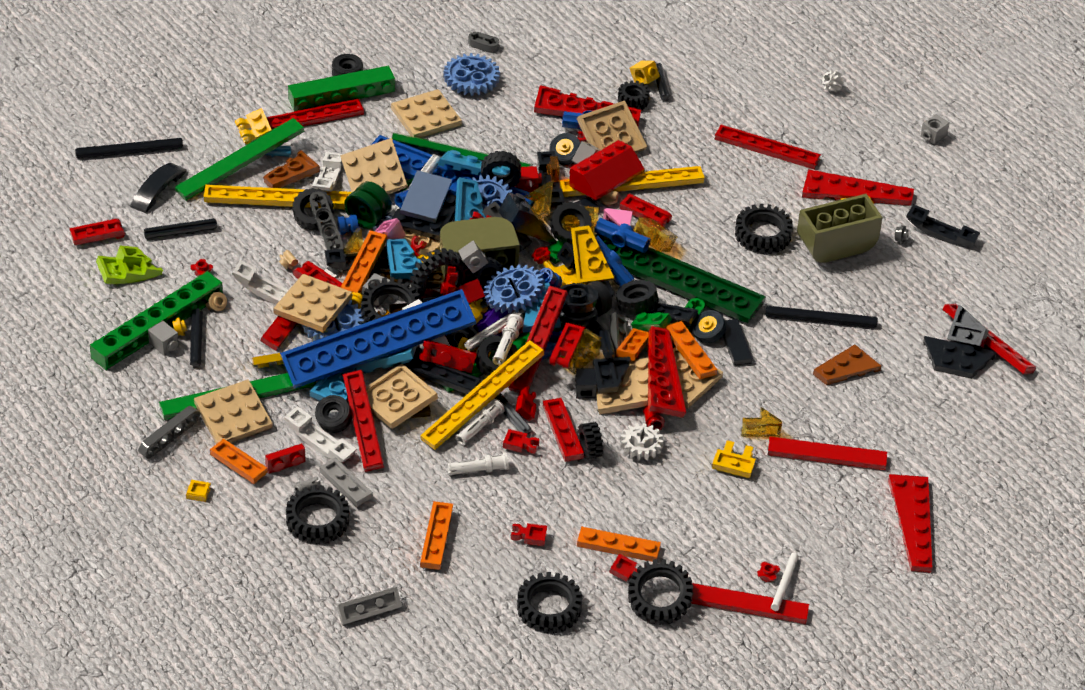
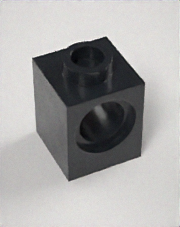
(585, 383)

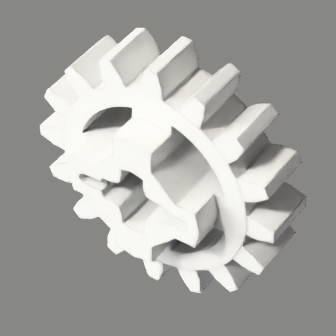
(650, 445)

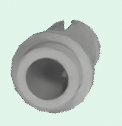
(308, 483)

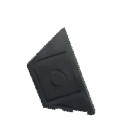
(957, 357)

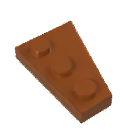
(294, 170)
(846, 364)

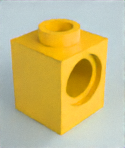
(644, 72)

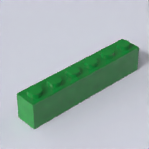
(341, 88)

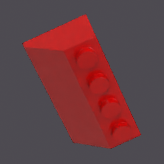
(605, 170)

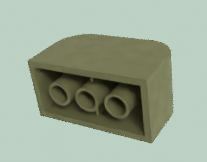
(840, 228)
(492, 234)

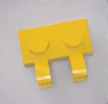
(257, 122)
(734, 463)

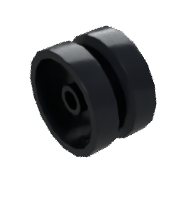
(580, 305)

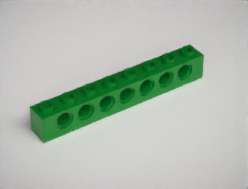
(134, 333)

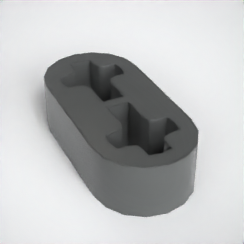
(483, 42)

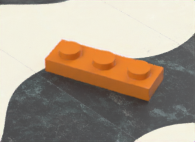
(633, 344)
(238, 461)

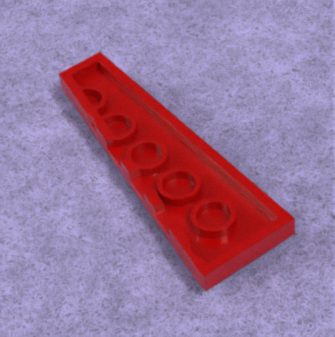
(554, 102)
(823, 184)
(663, 379)
(913, 511)

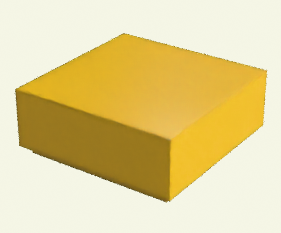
(198, 490)

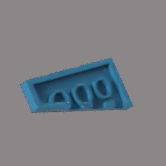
(468, 162)

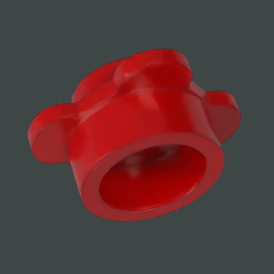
(541, 255)
(201, 267)
(768, 572)

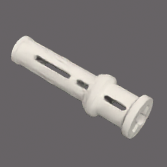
(510, 333)
(485, 417)
(487, 463)

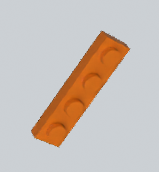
(364, 262)
(691, 350)
(436, 535)
(618, 543)

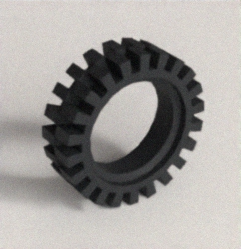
(763, 243)
(433, 262)
(379, 289)
(317, 532)
(660, 570)
(549, 621)

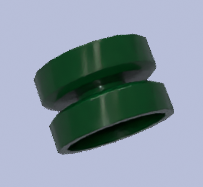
(369, 204)

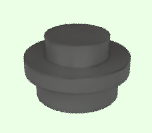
(901, 234)

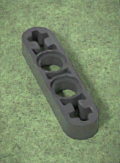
(326, 224)
(169, 432)

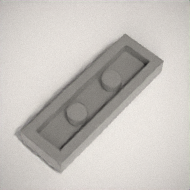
(346, 482)
(369, 605)

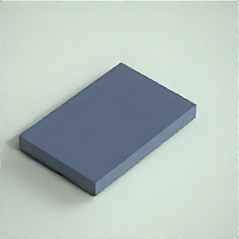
(426, 196)

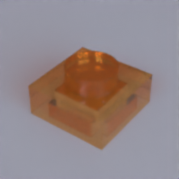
(553, 169)

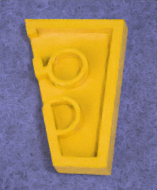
(588, 257)

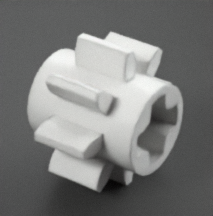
(832, 81)

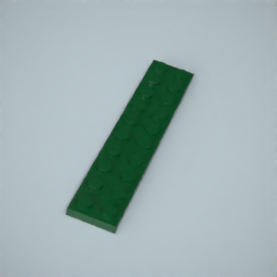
(690, 281)

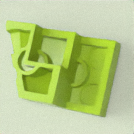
(127, 267)

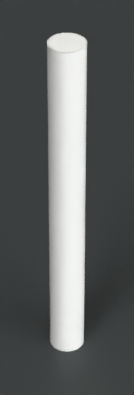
(784, 582)

